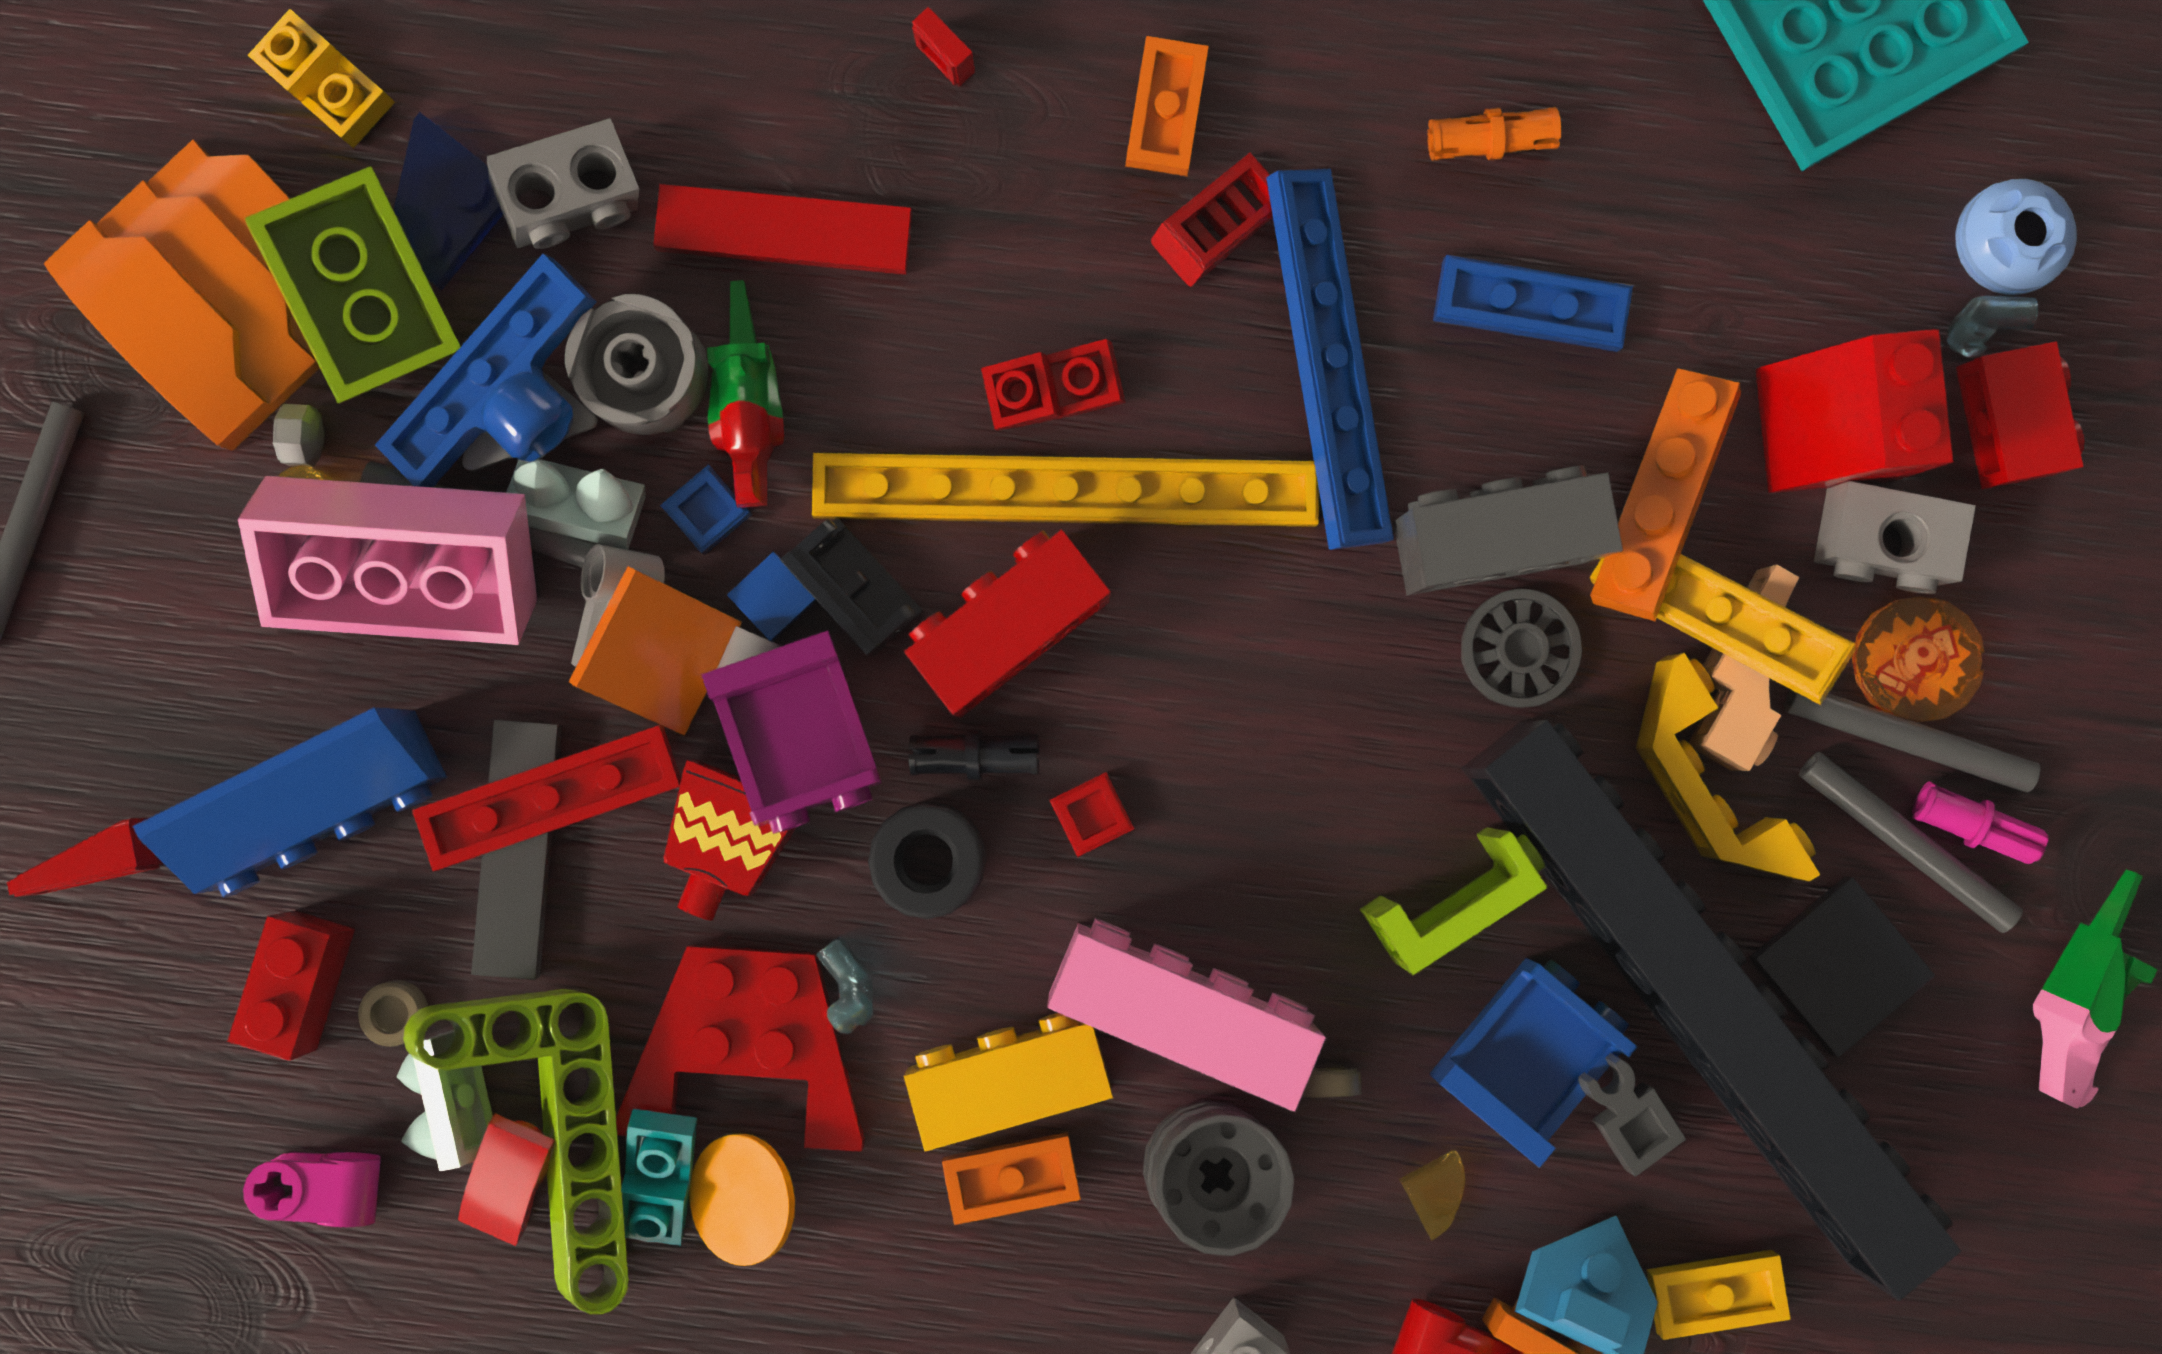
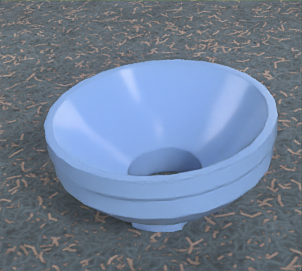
(1994, 252)

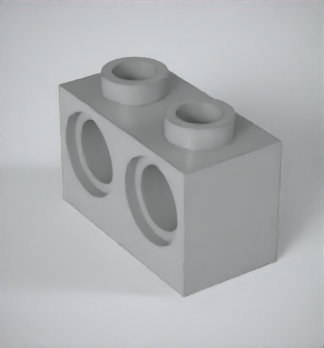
(555, 168)

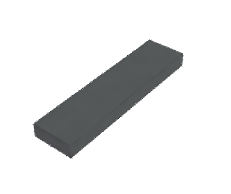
(517, 876)

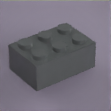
(1506, 530)

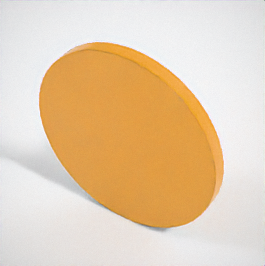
(742, 1199)

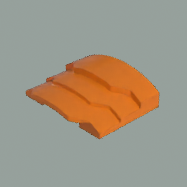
(190, 294)

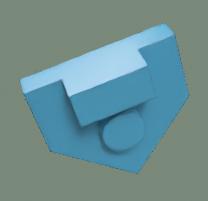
(1591, 1290)

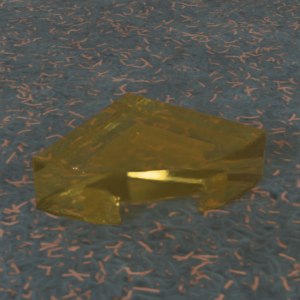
(1436, 1192)

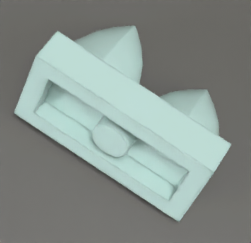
(579, 502)
(454, 1108)

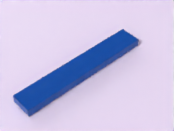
(1329, 358)

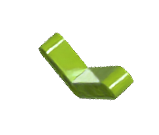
(562, 1120)

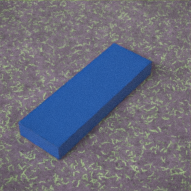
(1532, 303)

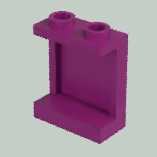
(793, 732)

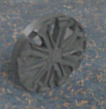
(1521, 648)

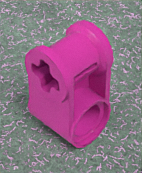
(326, 1188)

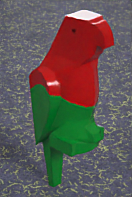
(745, 402)

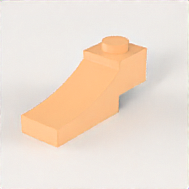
(1743, 725)

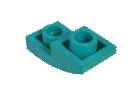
(657, 1176)

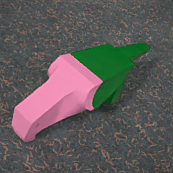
(2086, 998)

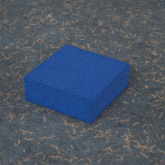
(705, 510)
(772, 597)

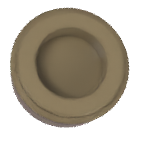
(387, 1010)
(1333, 1082)

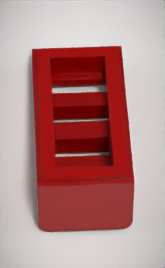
(1190, 246)
(101, 857)

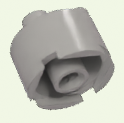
(624, 332)

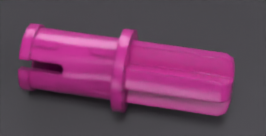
(1979, 823)

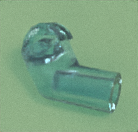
(1984, 316)
(854, 983)

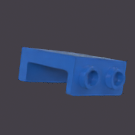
(1526, 1053)

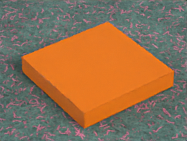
(654, 651)

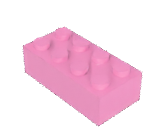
(390, 559)
(1185, 1015)

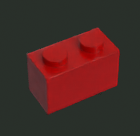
(2020, 415)
(291, 985)

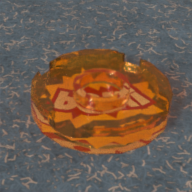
(1918, 659)

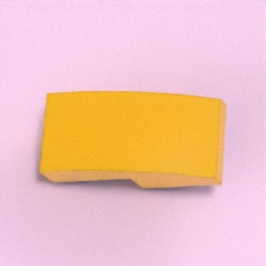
(321, 78)

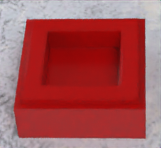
(943, 47)
(1091, 814)

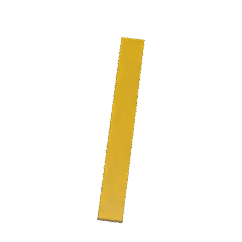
(1065, 489)

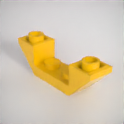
(1675, 701)

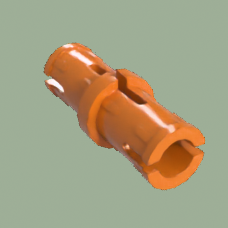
(1494, 133)

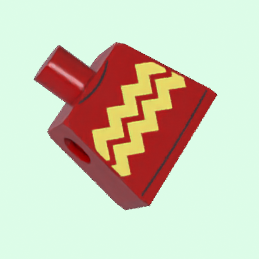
(717, 839)

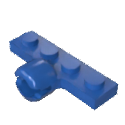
(495, 382)

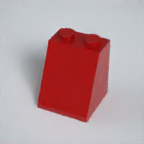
(1855, 413)

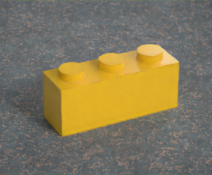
(1006, 1080)

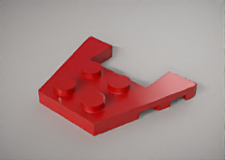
(749, 1018)

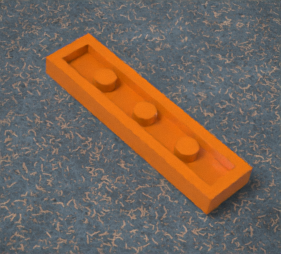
(1667, 493)

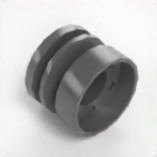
(1244, 1203)

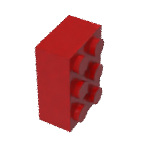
(1007, 622)

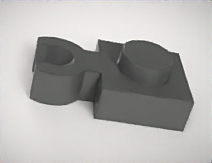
(1635, 1118)

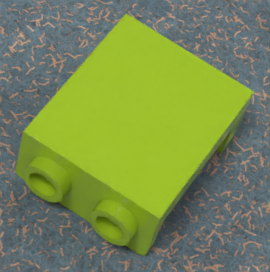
(1464, 913)

